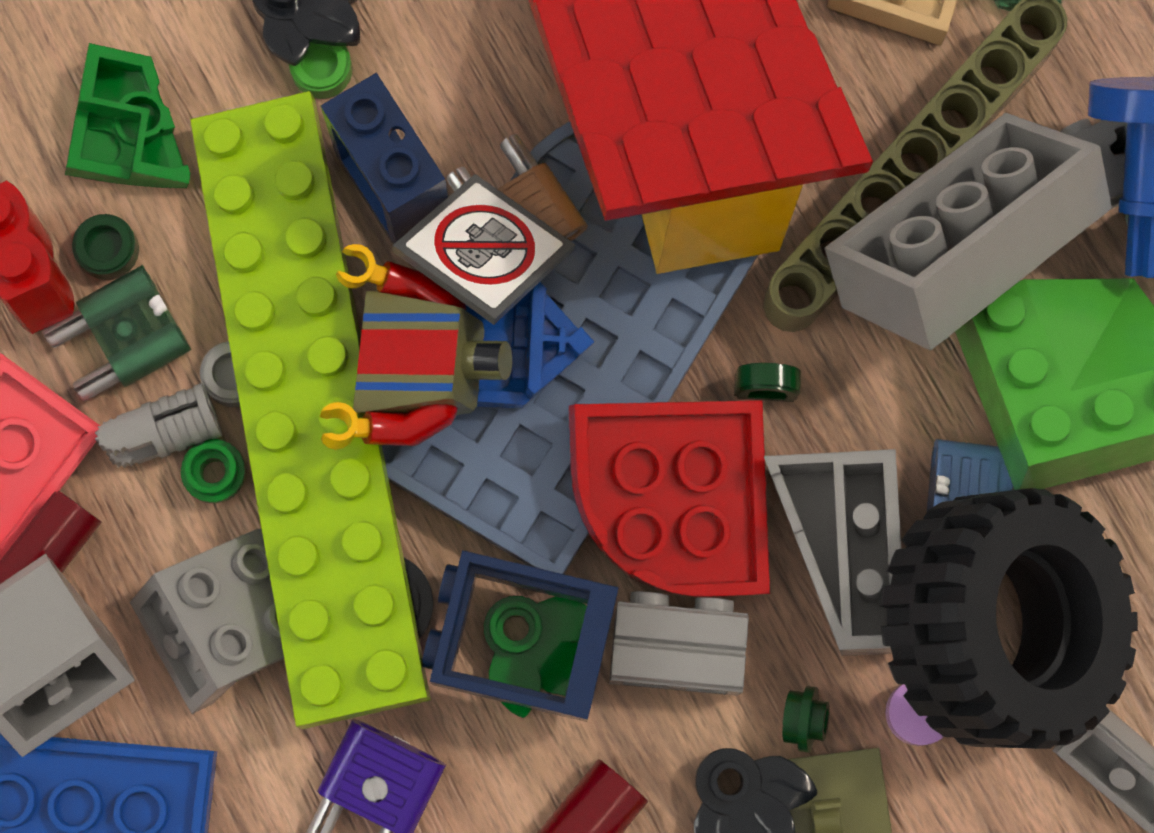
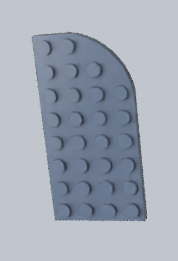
(511, 467)

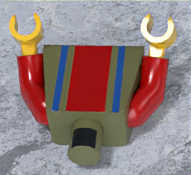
(415, 358)

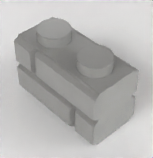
(679, 645)

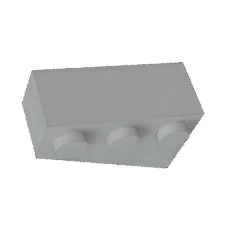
(847, 532)

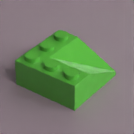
(1065, 377)

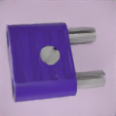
(377, 780)

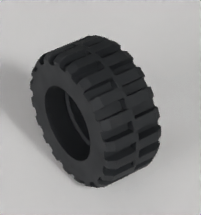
(1071, 610)

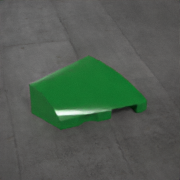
(122, 125)

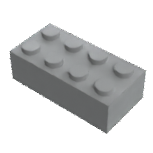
(969, 229)

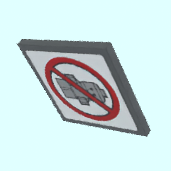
(483, 248)

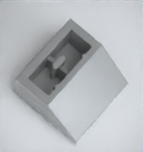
(52, 656)

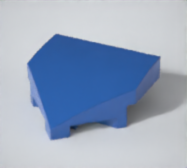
(541, 347)

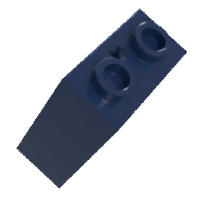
(390, 173)
(457, 592)

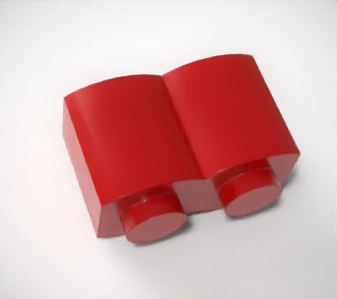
(29, 277)

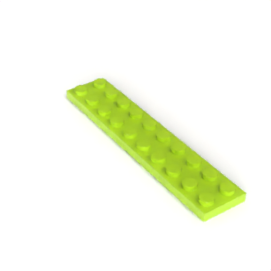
(294, 351)

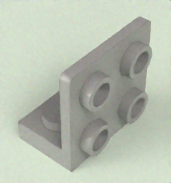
(213, 618)

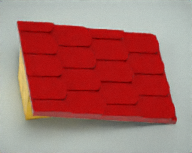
(700, 117)

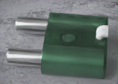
(130, 328)

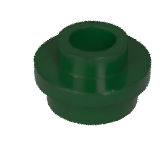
(805, 718)

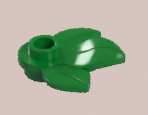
(544, 654)

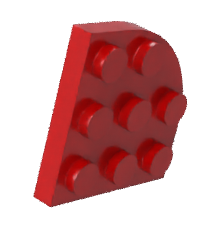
(675, 492)

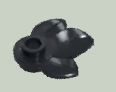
(295, 23)
(763, 799)

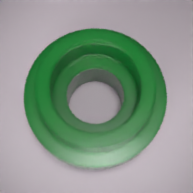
(196, 461)

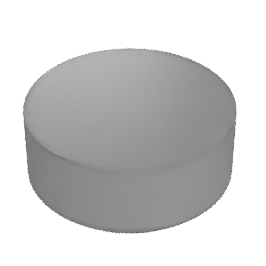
(219, 376)

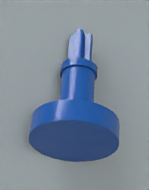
(1132, 102)

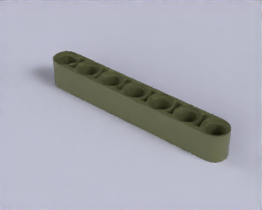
(928, 137)

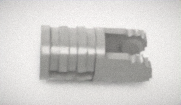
(160, 427)

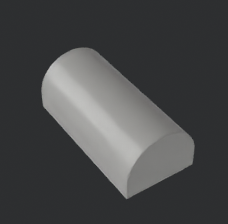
(1117, 765)

